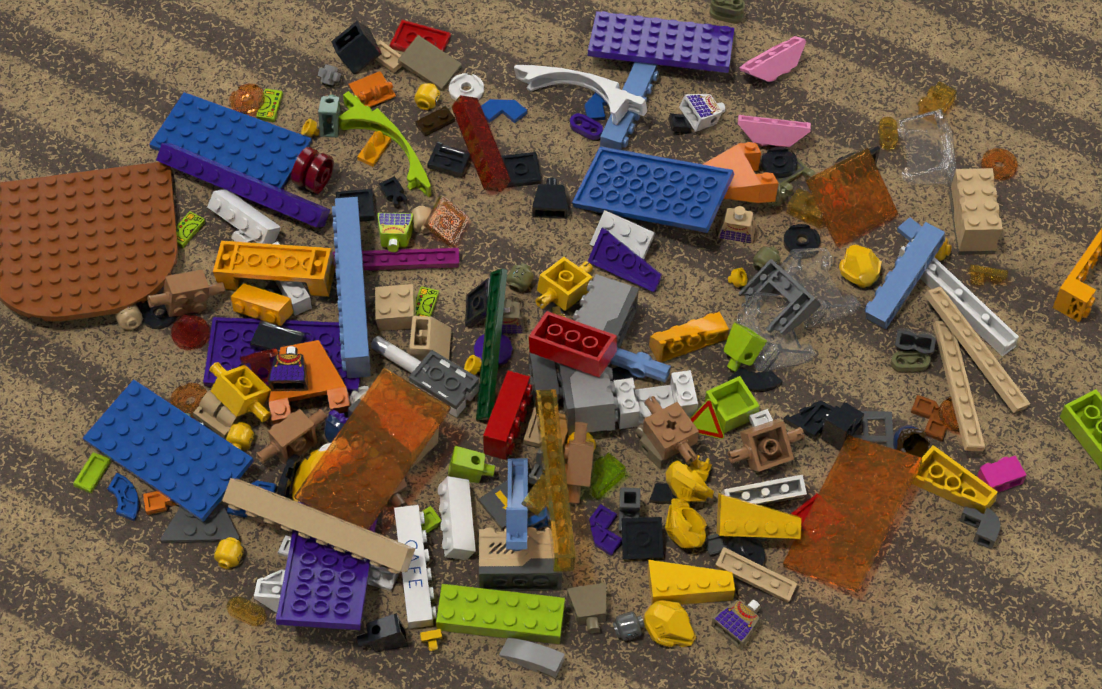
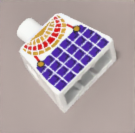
(701, 110)

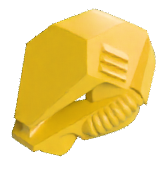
(860, 266)
(687, 483)
(684, 532)
(669, 624)

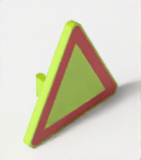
(707, 420)

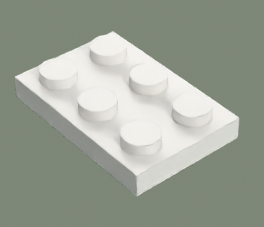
(629, 233)

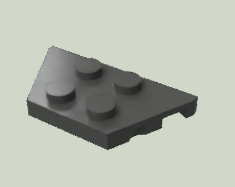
(189, 529)

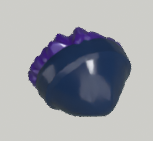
(333, 424)

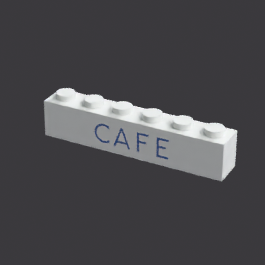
(416, 579)

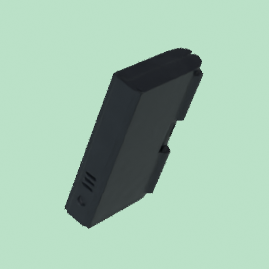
(274, 336)

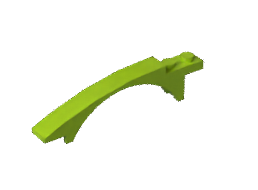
(363, 117)

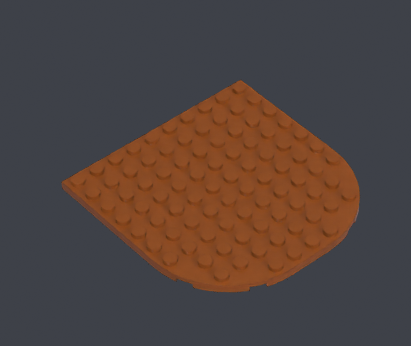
(86, 241)

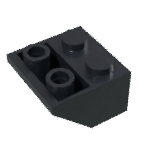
(356, 47)

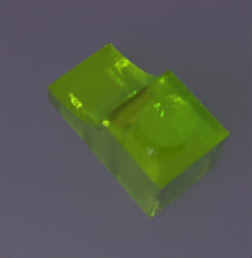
(609, 473)

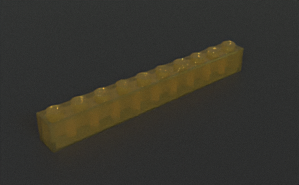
(555, 481)

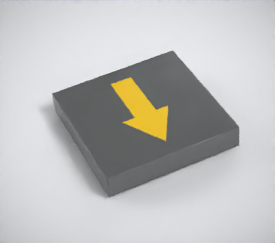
(496, 503)

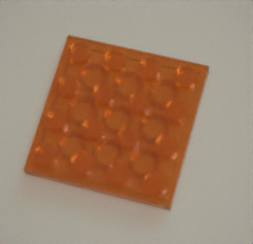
(851, 197)

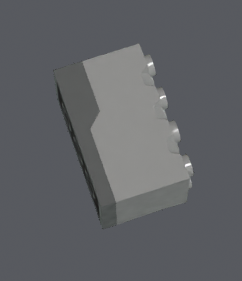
(608, 306)
(588, 399)

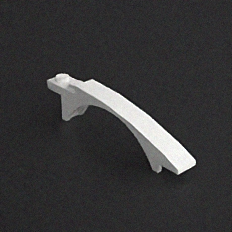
(617, 100)

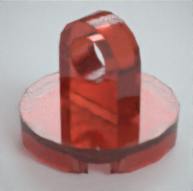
(190, 332)
(259, 360)

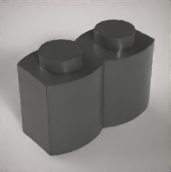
(909, 339)

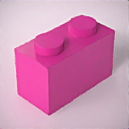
(1002, 474)

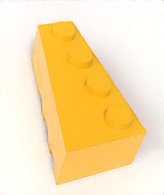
(953, 482)
(748, 519)
(688, 583)

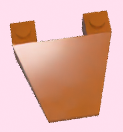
(746, 185)
(322, 380)

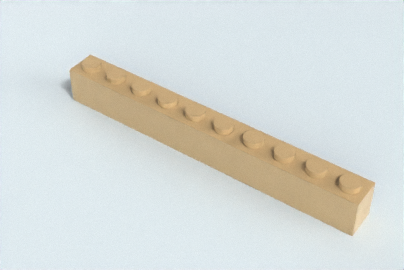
(320, 525)

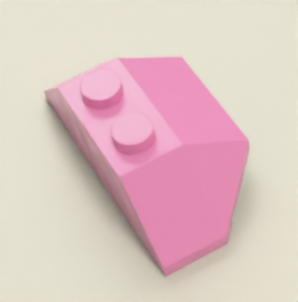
(776, 60)
(773, 131)

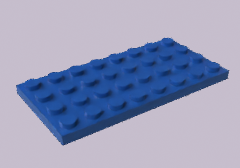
(232, 139)
(653, 189)
(168, 450)

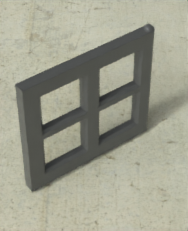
(878, 439)

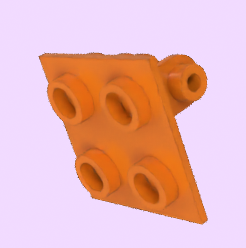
(372, 89)

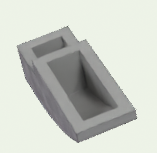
(533, 656)

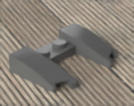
(801, 303)

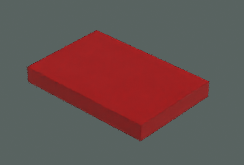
(408, 31)

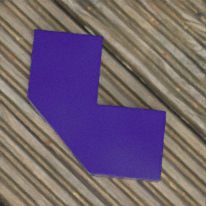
(603, 538)

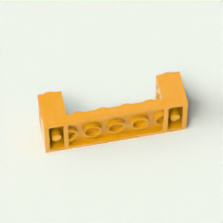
(275, 262)
(1075, 296)

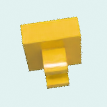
(701, 467)
(430, 637)

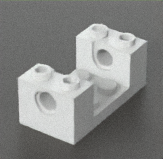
(631, 401)

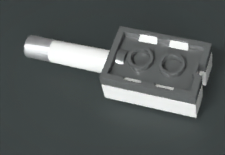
(433, 375)

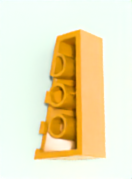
(689, 337)

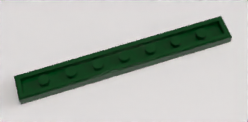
(491, 344)

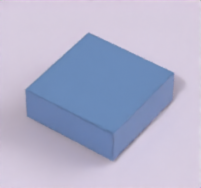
(908, 229)

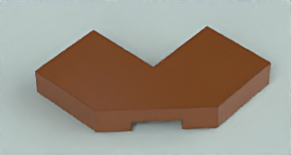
(929, 409)

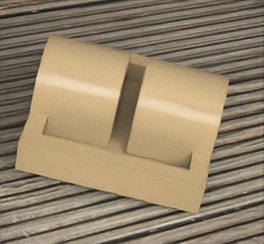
(215, 414)

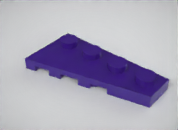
(620, 260)

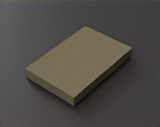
(429, 62)

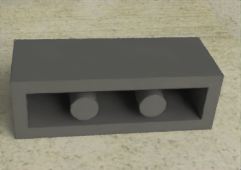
(544, 375)

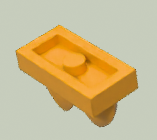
(374, 148)

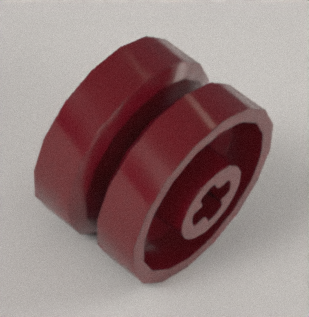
(312, 170)

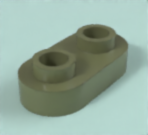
(909, 361)

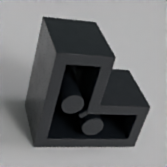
(840, 424)

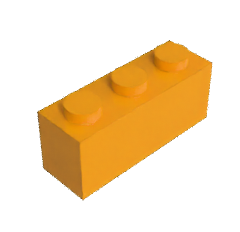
(262, 304)

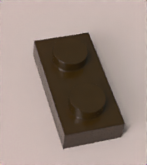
(435, 121)

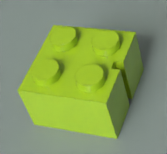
(733, 403)

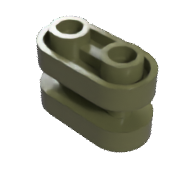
(727, 10)

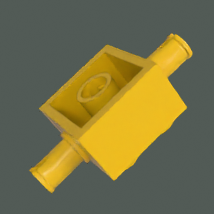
(563, 284)
(240, 391)

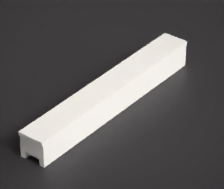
(975, 311)

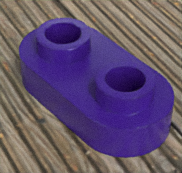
(587, 126)

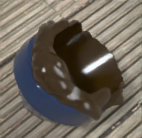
(911, 441)

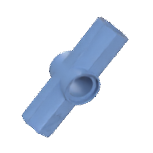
(641, 365)

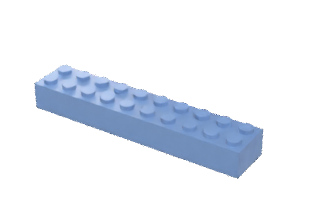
(350, 288)

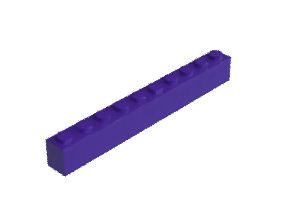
(243, 185)

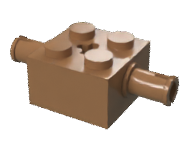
(186, 293)
(670, 430)
(292, 436)
(775, 453)
(579, 461)

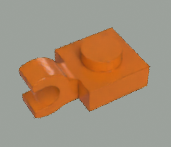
(156, 502)

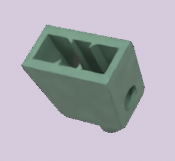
(329, 107)

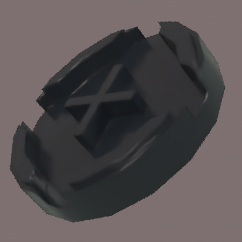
(748, 547)

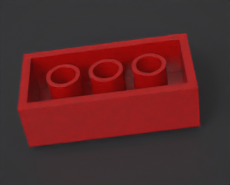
(572, 344)
(507, 415)

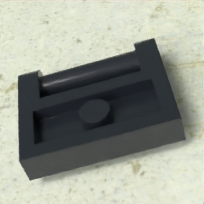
(448, 163)

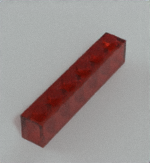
(480, 143)

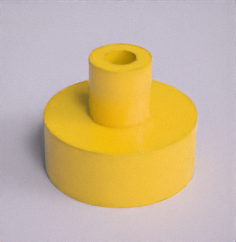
(310, 128)
(738, 277)
(473, 364)

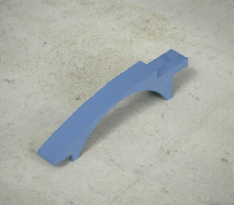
(515, 512)

